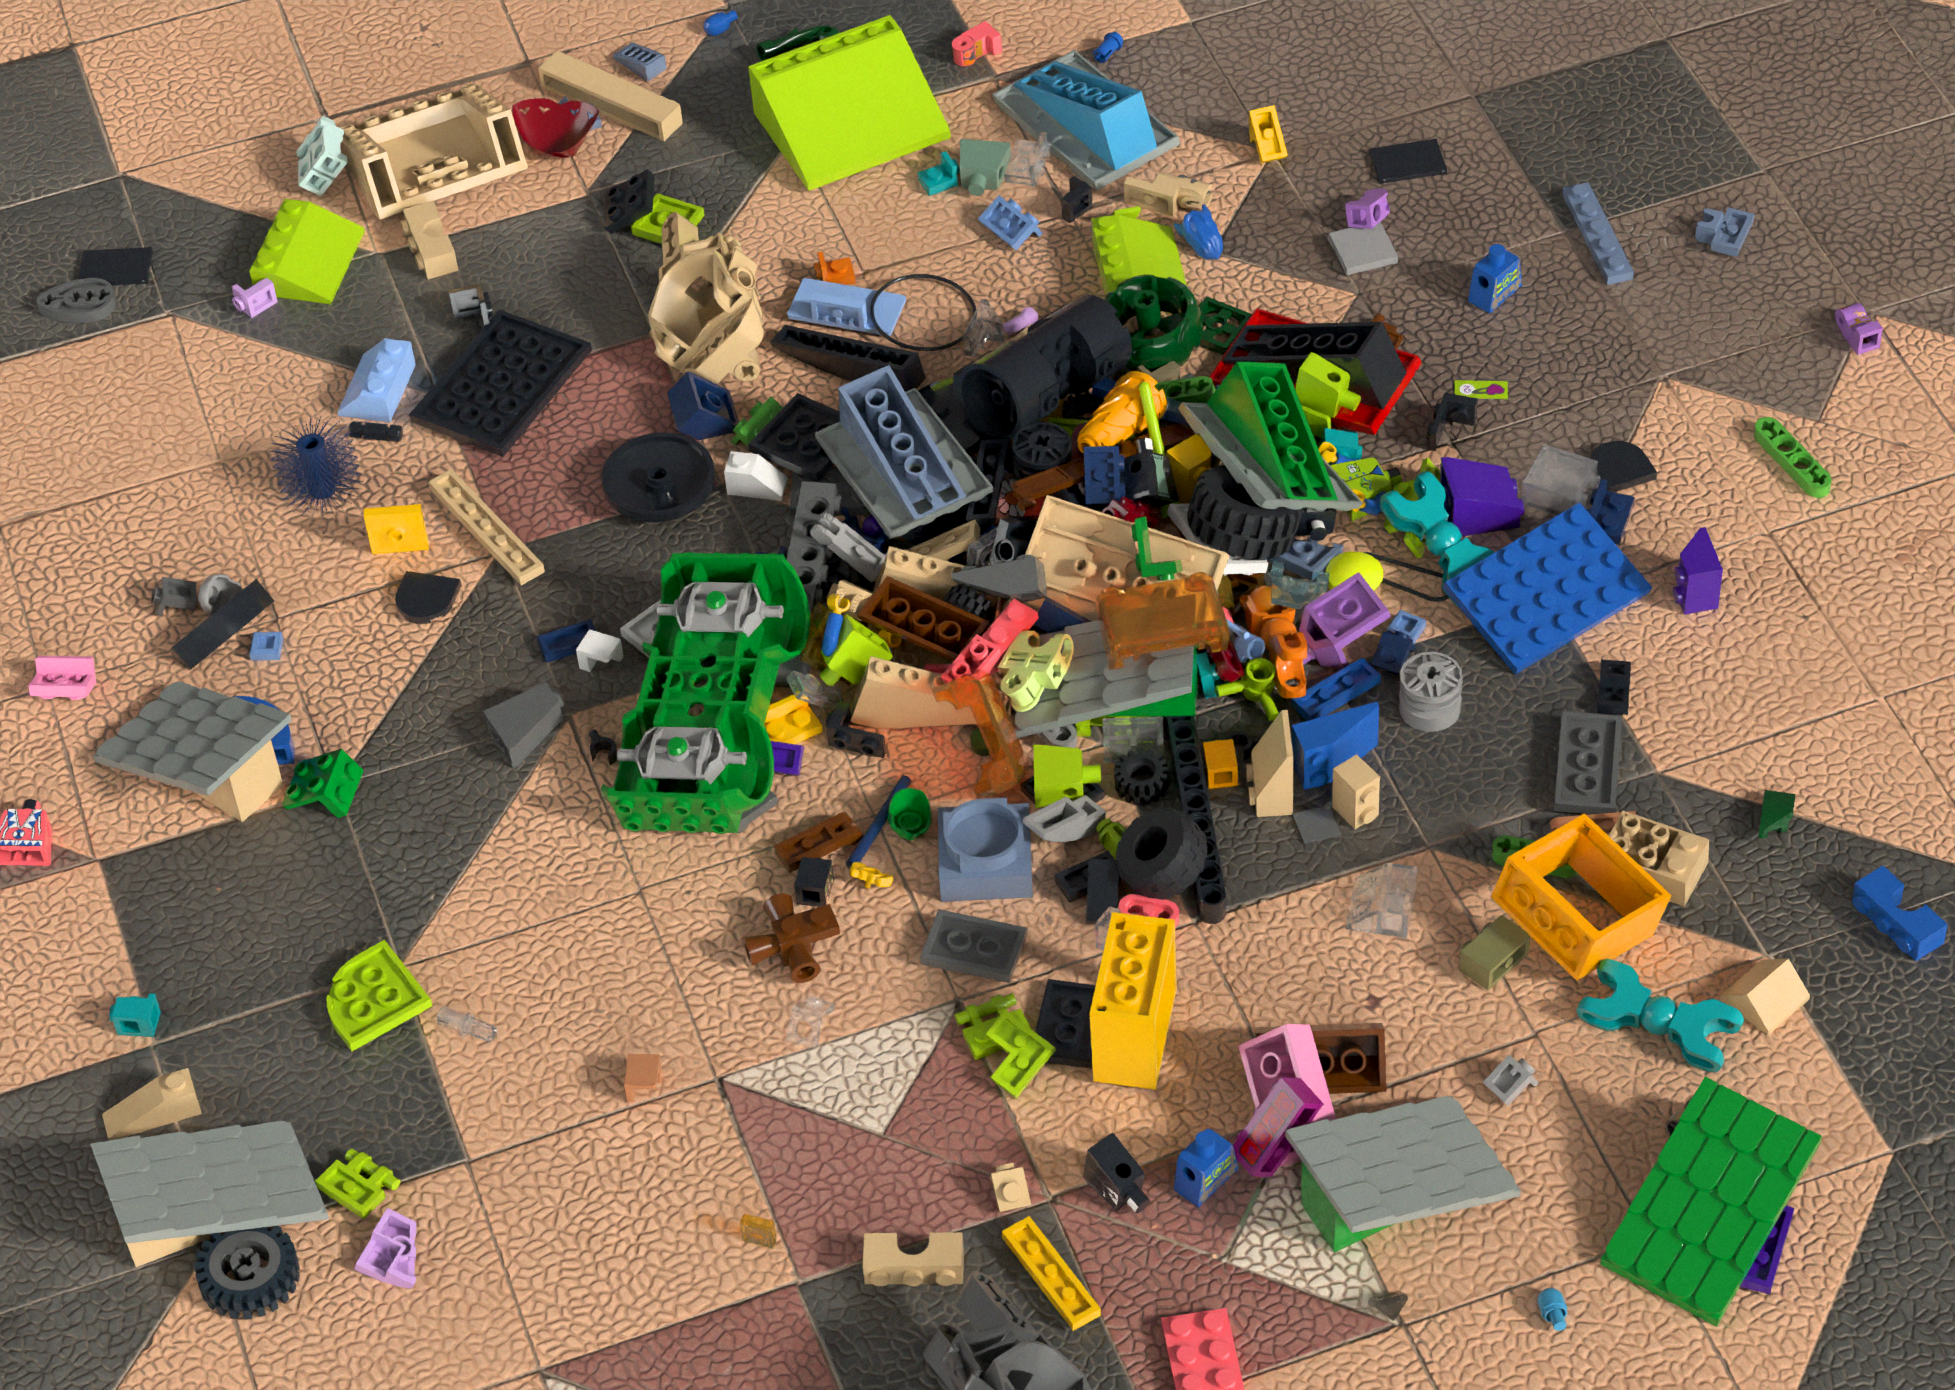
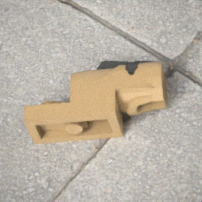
(1167, 193)

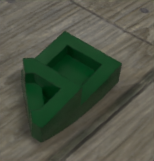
(1776, 812)

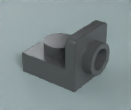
(174, 594)

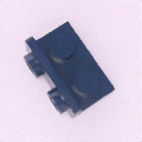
(1103, 475)
(1611, 511)

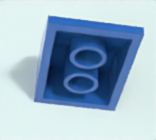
(1331, 740)

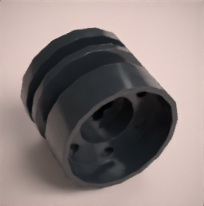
(1039, 448)

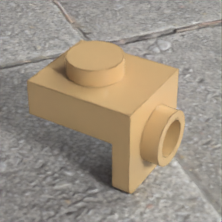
(1010, 1187)

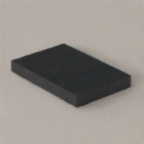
(1066, 1022)

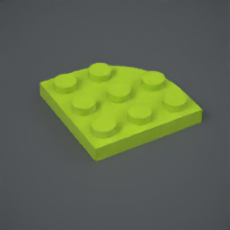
(373, 996)

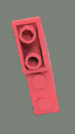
(988, 651)

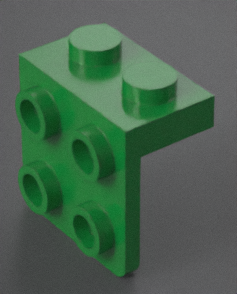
(325, 778)

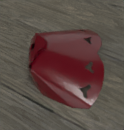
(557, 130)

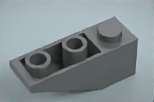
(1009, 580)

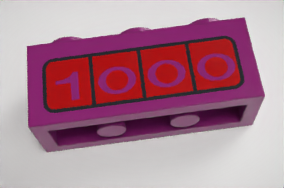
(1263, 1141)

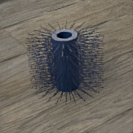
(316, 466)

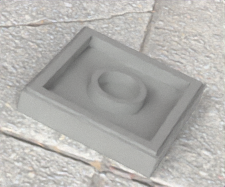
(1363, 248)

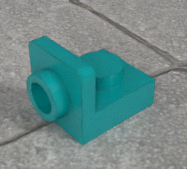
(940, 176)
(1208, 676)

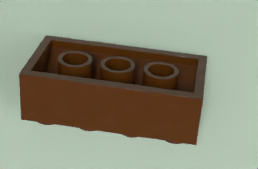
(922, 618)
(1349, 1056)

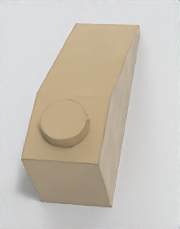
(154, 1105)

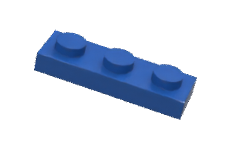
(1337, 690)

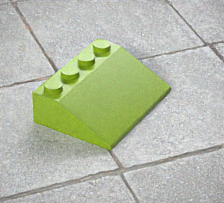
(1134, 248)
(306, 252)

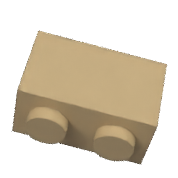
(1356, 792)

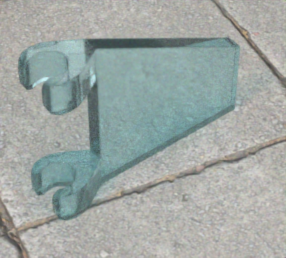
(1292, 591)

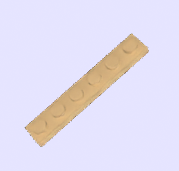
(486, 527)

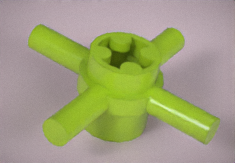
(1255, 685)

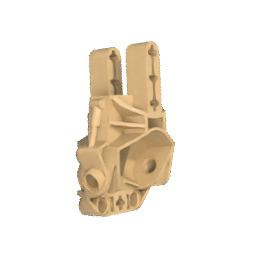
(710, 327)

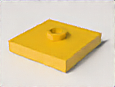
(396, 529)

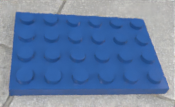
(1547, 588)

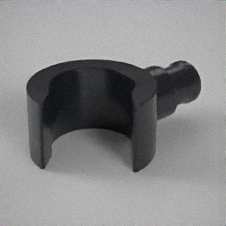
(1246, 739)
(601, 743)

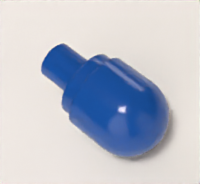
(719, 22)

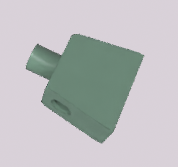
(983, 164)

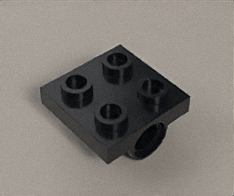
(629, 201)
(1012, 537)

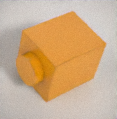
(1220, 763)

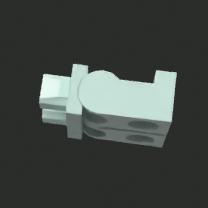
(321, 157)

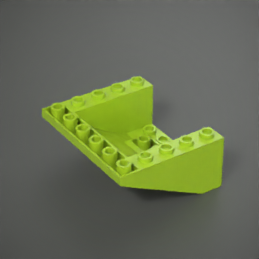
(846, 103)

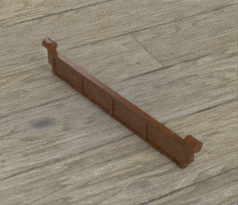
(1072, 472)

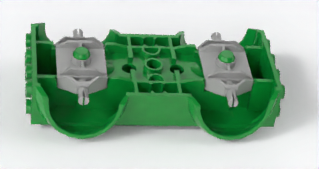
(718, 764)

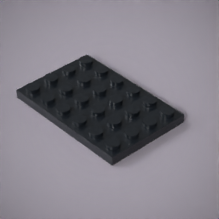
(500, 383)

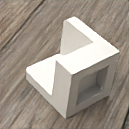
(598, 647)

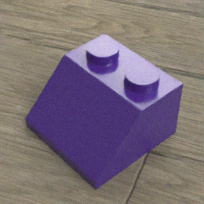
(1698, 575)

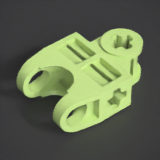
(1034, 667)

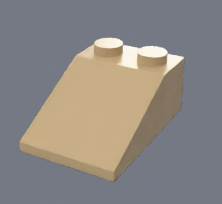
(1272, 770)

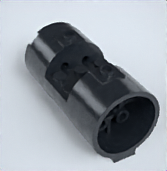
(1030, 375)

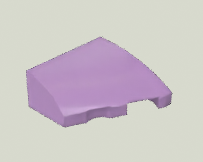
(391, 1251)

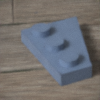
(1308, 557)

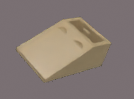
(1664, 852)

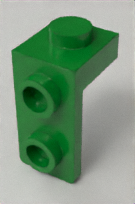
(1163, 570)

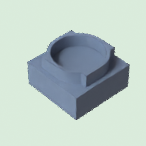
(984, 851)

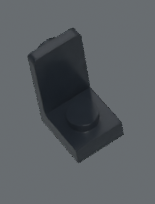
(1453, 409)

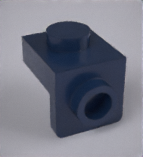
(1392, 651)

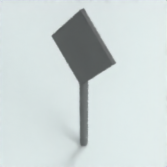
(1316, 823)

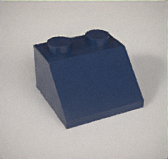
(702, 408)

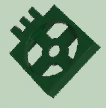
(1224, 312)

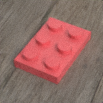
(1202, 1351)

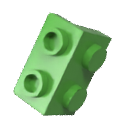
(761, 416)

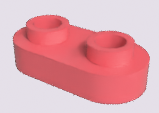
(1149, 907)

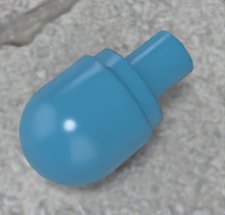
(1553, 1307)

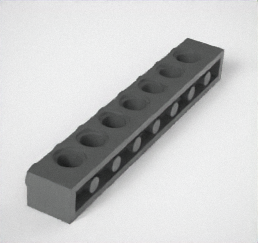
(813, 501)

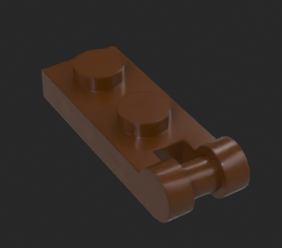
(818, 841)

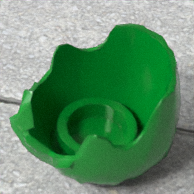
(909, 813)

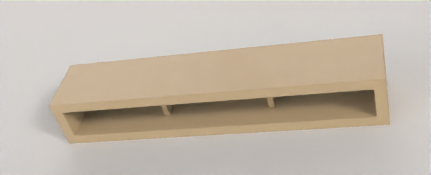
(611, 95)

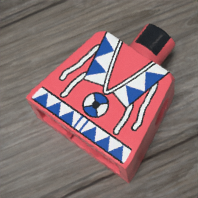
(25, 836)

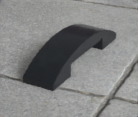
(222, 624)

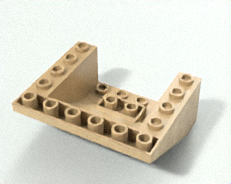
(432, 149)
(899, 690)

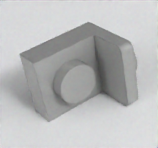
(1510, 1079)

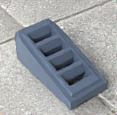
(645, 64)

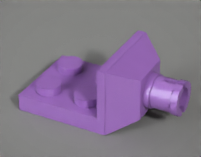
(1339, 619)

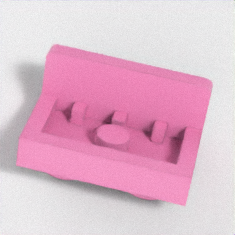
(63, 677)

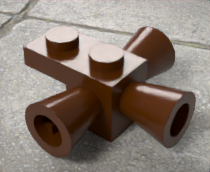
(792, 936)

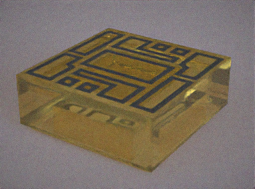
(758, 1231)

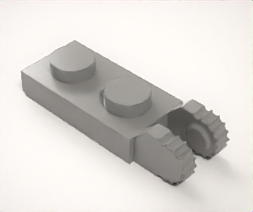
(848, 546)

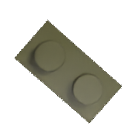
(1494, 952)

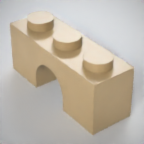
(427, 239)
(938, 1264)

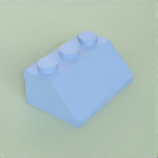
(379, 381)

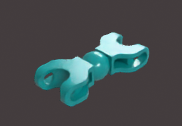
(1429, 520)
(1660, 1015)

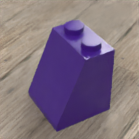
(1480, 496)

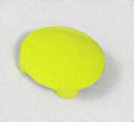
(1352, 562)

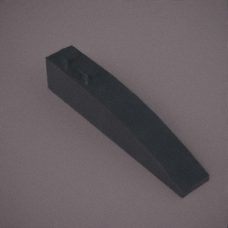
(848, 357)

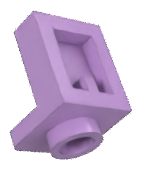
(254, 299)

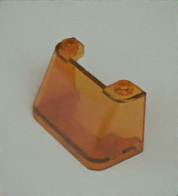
(1161, 618)
(1008, 758)

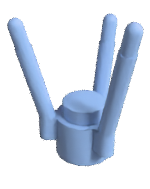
(1246, 644)

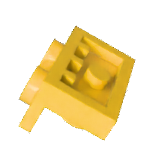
(791, 721)

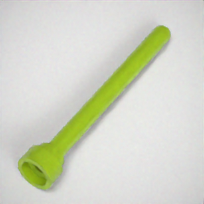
(1153, 428)

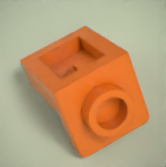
(834, 271)

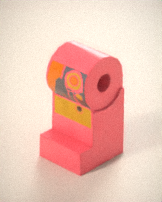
(975, 44)

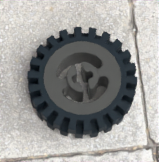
(253, 1285)

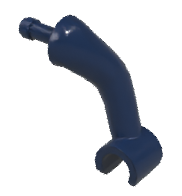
(879, 542)

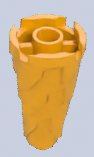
(1121, 412)

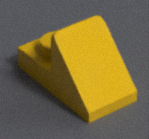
(1267, 134)

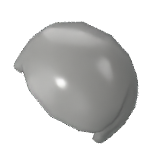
(216, 592)

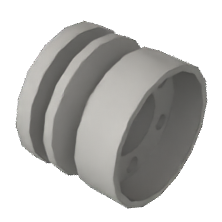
(1430, 691)

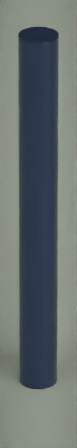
(876, 825)

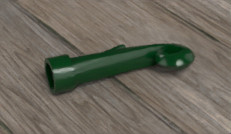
(769, 49)

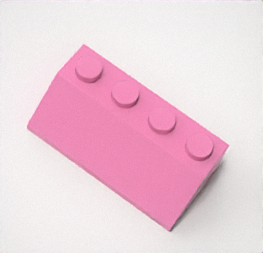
(1285, 1053)

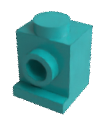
(1344, 442)
(135, 1015)

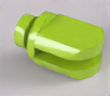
(1110, 835)

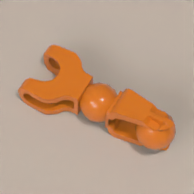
(1285, 645)

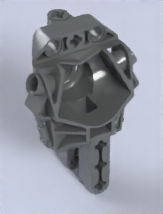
(1002, 1345)

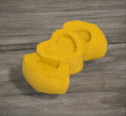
(870, 875)

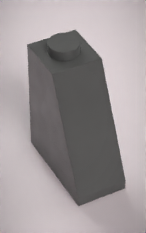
(524, 721)

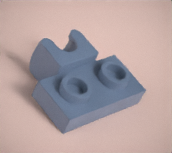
(1724, 232)

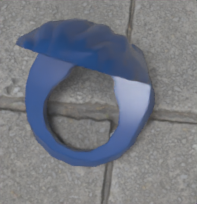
(1201, 233)

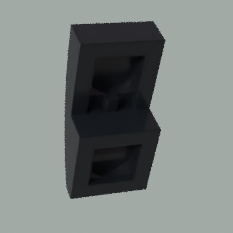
(1614, 687)
(1101, 888)

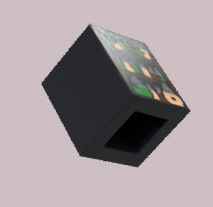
(814, 881)

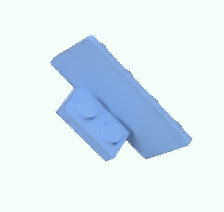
(845, 306)

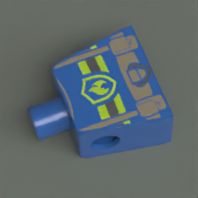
(1495, 278)
(1204, 1167)

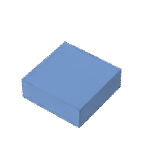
(1408, 624)
(266, 646)

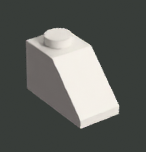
(753, 477)

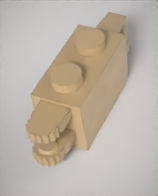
(856, 595)

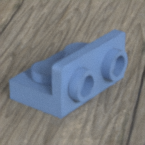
(1009, 223)

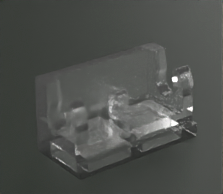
(1131, 734)

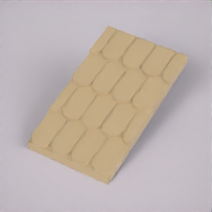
(1096, 551)

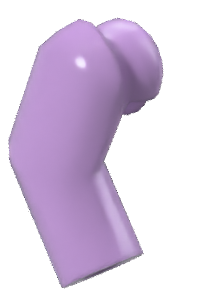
(1027, 316)

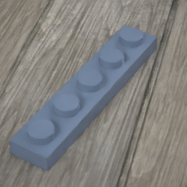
(1598, 233)

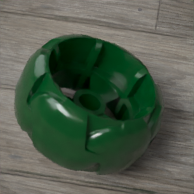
(1146, 299)

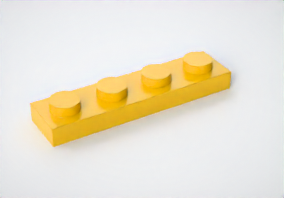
(1051, 1273)

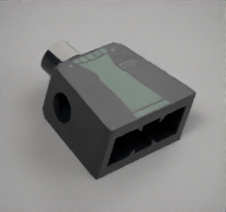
(1149, 476)

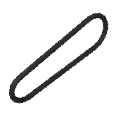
(1438, 599)

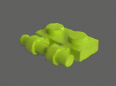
(976, 1034)
(351, 1189)

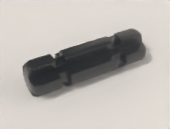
(375, 431)

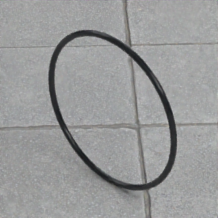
(910, 277)

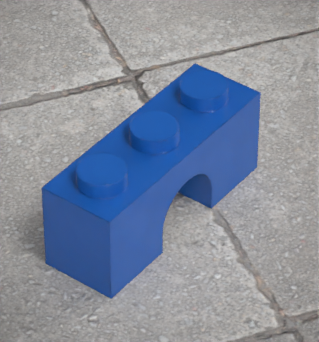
(1912, 931)

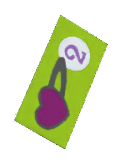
(1482, 389)

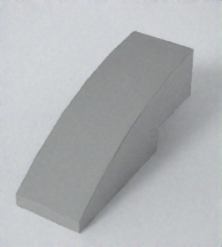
(1066, 819)

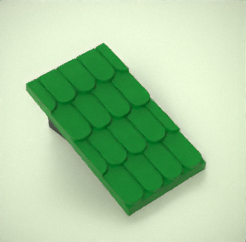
(1710, 1201)

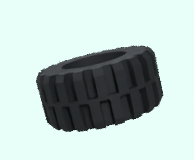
(1233, 523)

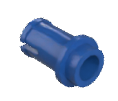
(1111, 43)

